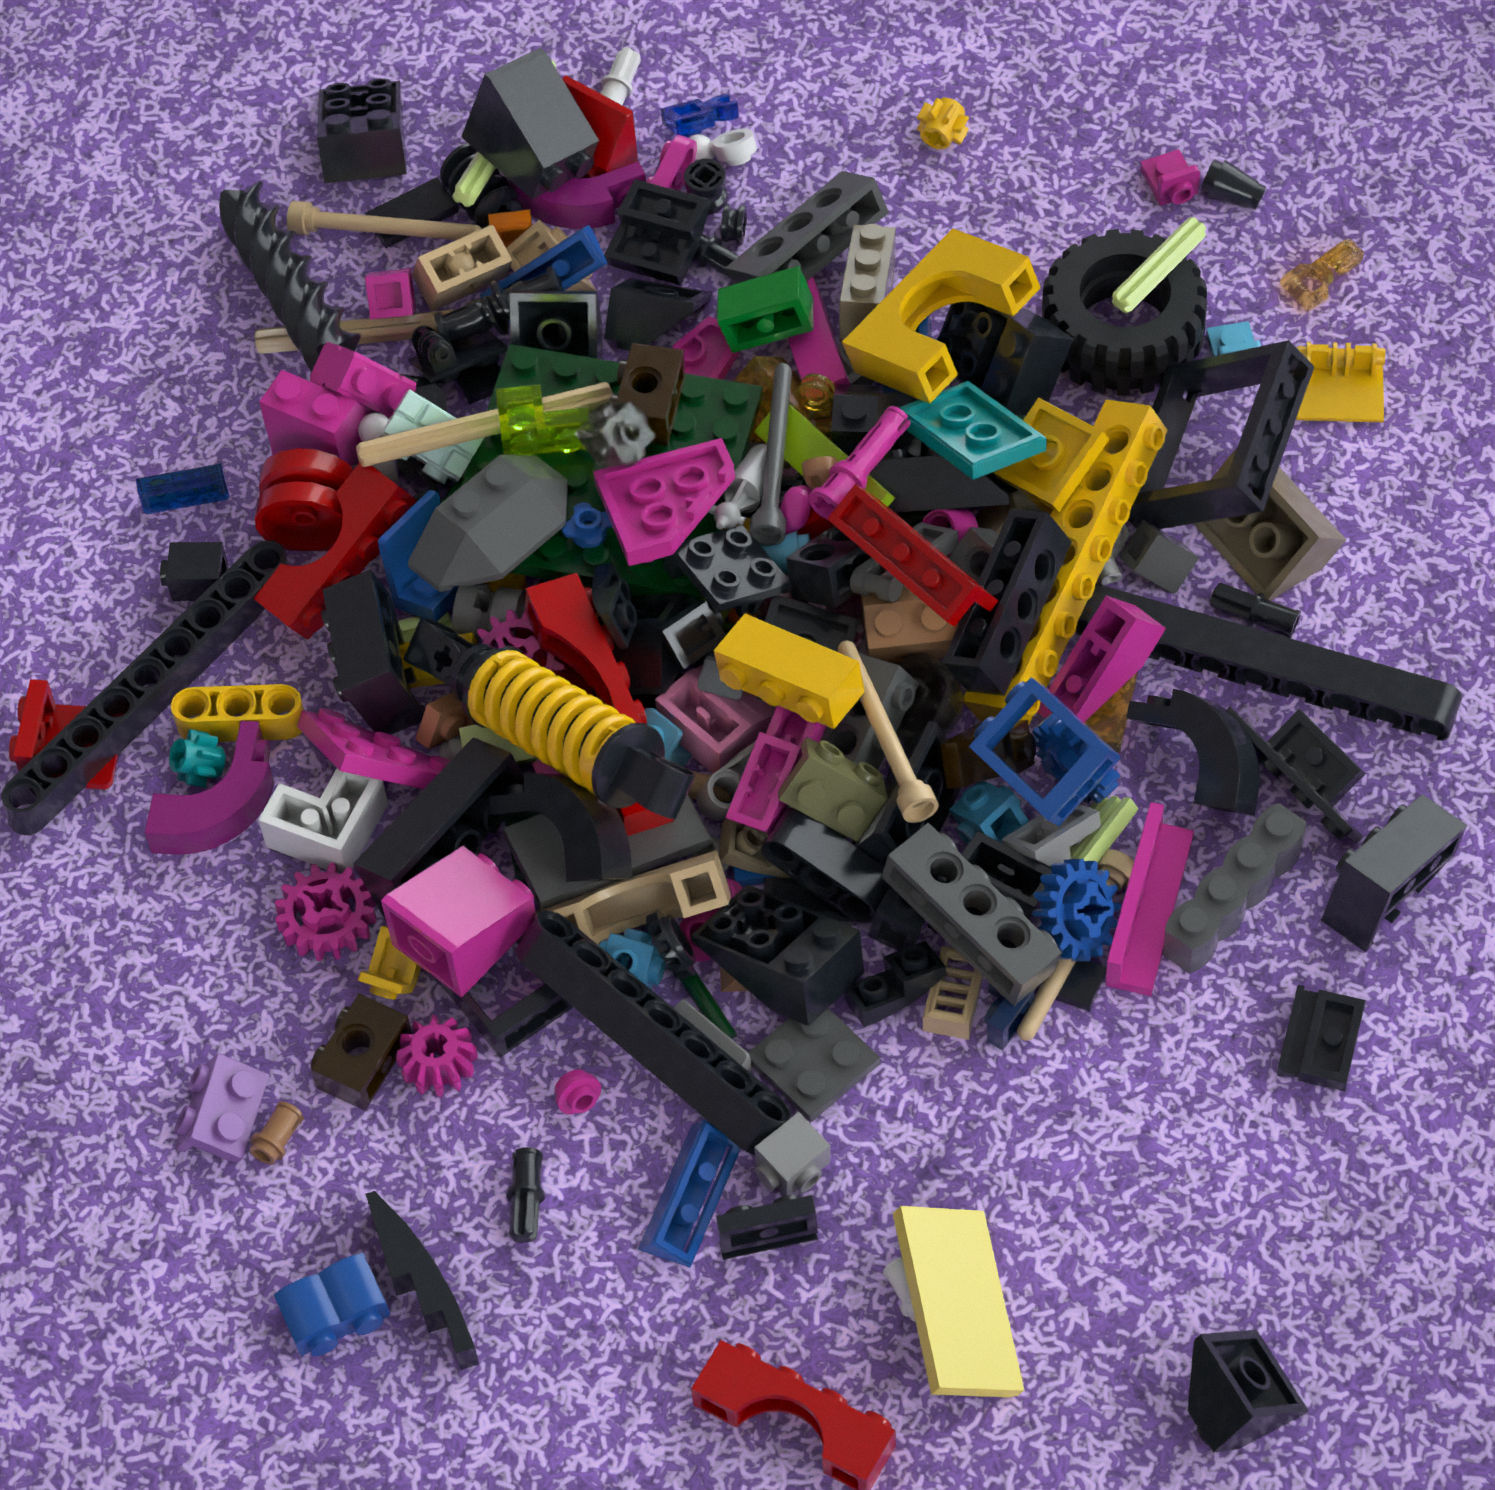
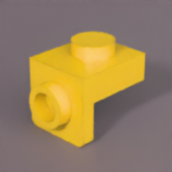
(389, 969)

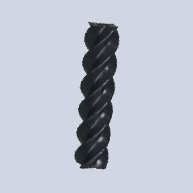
(282, 273)

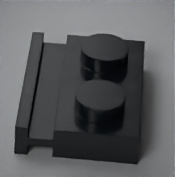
(1321, 1038)
(767, 1227)

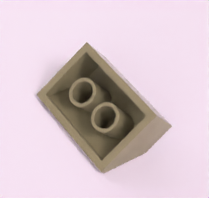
(1275, 545)

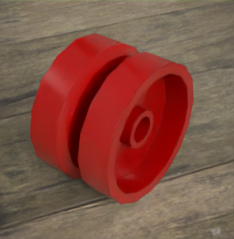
(300, 499)

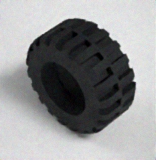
(1123, 355)

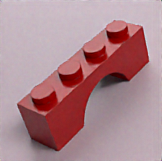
(369, 508)
(741, 1385)

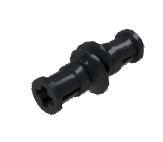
(492, 310)

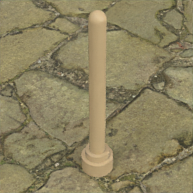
(305, 218)
(914, 797)
(1119, 868)

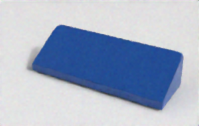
(572, 259)
(686, 1192)

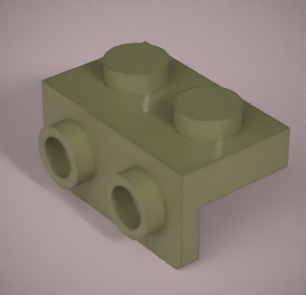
(834, 789)

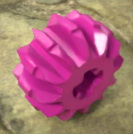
(447, 1068)

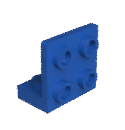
(396, 545)

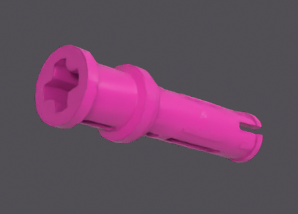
(860, 462)

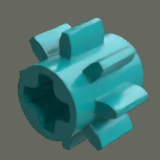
(197, 758)

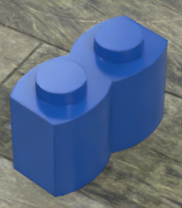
(332, 1305)

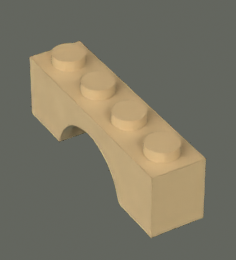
(675, 889)

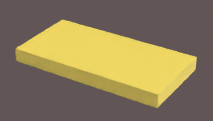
(957, 1302)

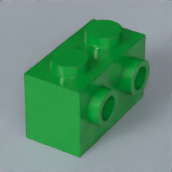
(765, 309)

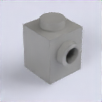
(792, 1157)

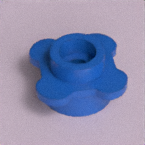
(587, 535)

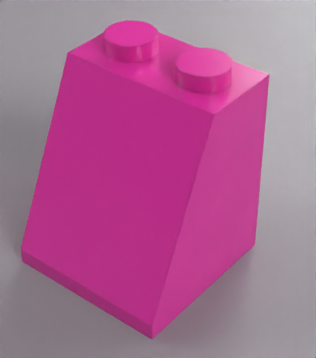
(311, 418)
(458, 918)

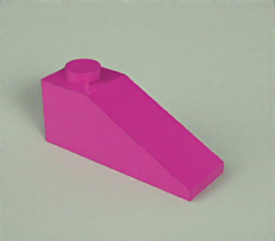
(1104, 657)

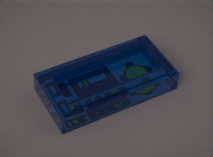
(182, 489)

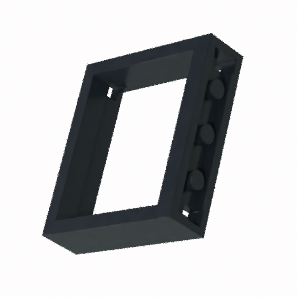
(1283, 383)

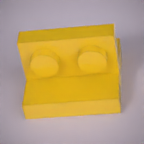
(1055, 473)

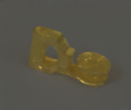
(1341, 257)
(818, 394)

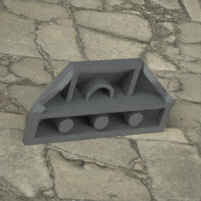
(491, 523)

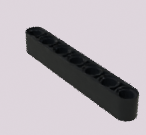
(651, 1031)

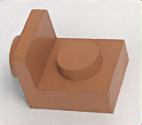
(442, 721)

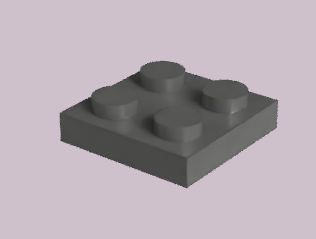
(813, 1062)

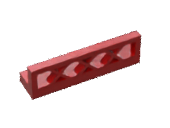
(908, 556)

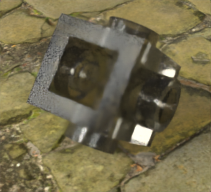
(616, 434)

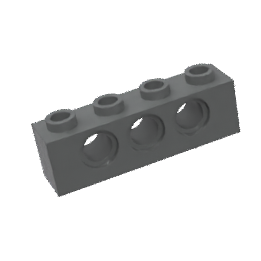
(814, 230)
(896, 693)
(943, 905)

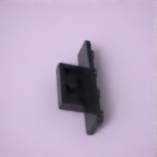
(1313, 764)

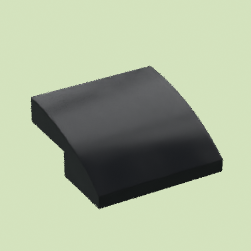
(658, 232)

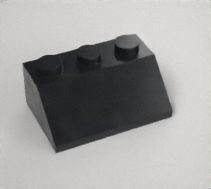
(888, 827)

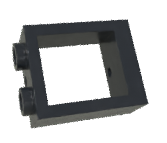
(518, 1021)

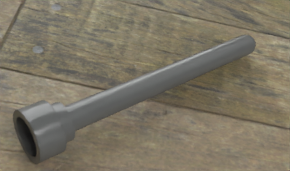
(768, 522)

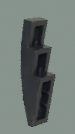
(415, 1269)

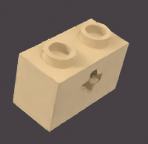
(461, 267)

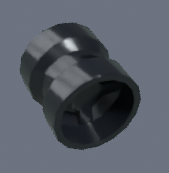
(707, 180)

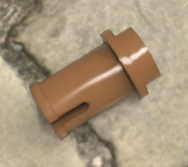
(270, 1142)

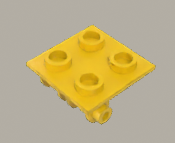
(1344, 383)

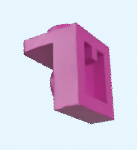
(1171, 178)

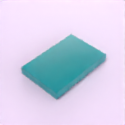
(973, 430)

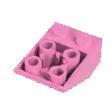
(712, 724)

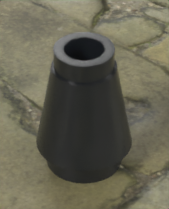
(1232, 185)

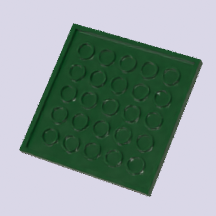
(705, 413)

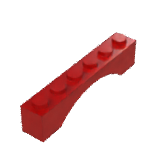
(568, 628)

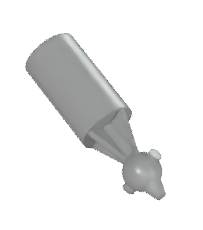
(744, 492)

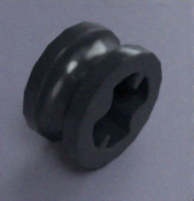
(733, 223)

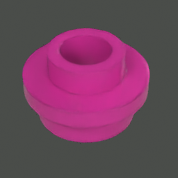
(577, 1092)

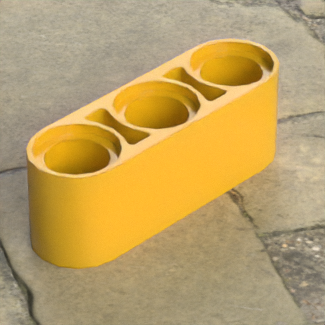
(221, 703)

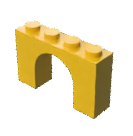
(953, 272)

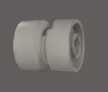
(478, 603)

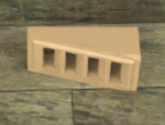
(949, 1022)

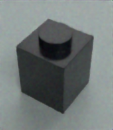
(192, 568)

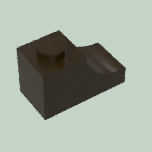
(965, 767)

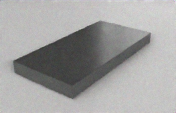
(542, 856)

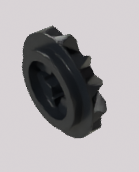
(671, 944)

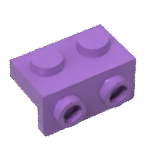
(221, 1108)

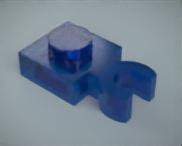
(694, 115)

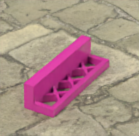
(1148, 904)

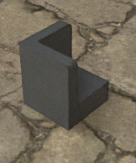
(1158, 557)

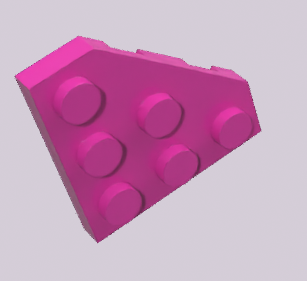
(663, 497)
(368, 752)

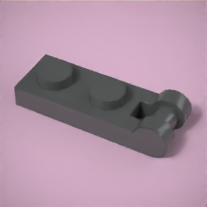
(873, 578)

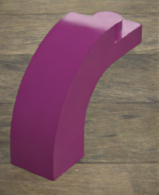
(583, 200)
(221, 813)

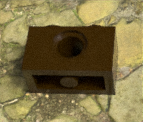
(654, 383)
(359, 1076)

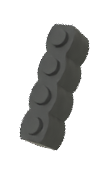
(1231, 889)

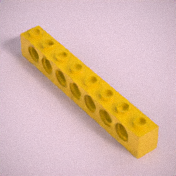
(1092, 523)

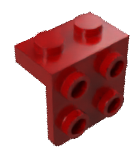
(40, 722)

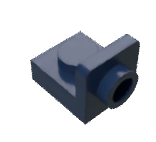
(1004, 1018)

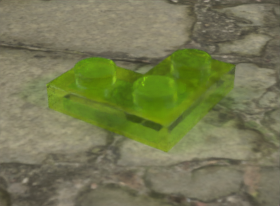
(530, 429)

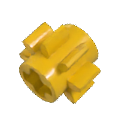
(942, 123)

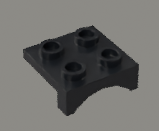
(728, 570)

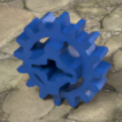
(1062, 749)
(1077, 908)

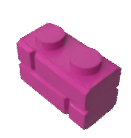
(360, 379)

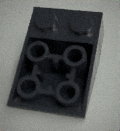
(361, 131)
(1004, 354)
(783, 952)

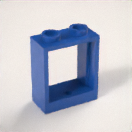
(1076, 782)

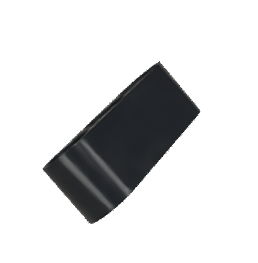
(826, 864)

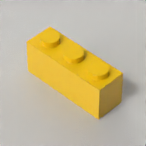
(789, 671)

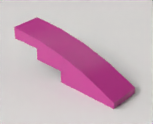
(818, 349)
(768, 767)

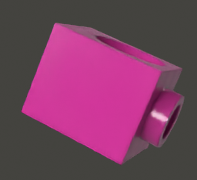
(390, 293)

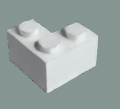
(327, 826)

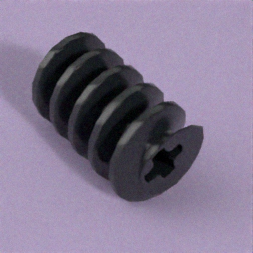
(495, 196)

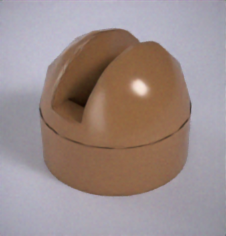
(817, 470)

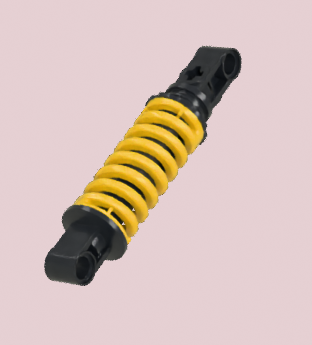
(553, 720)

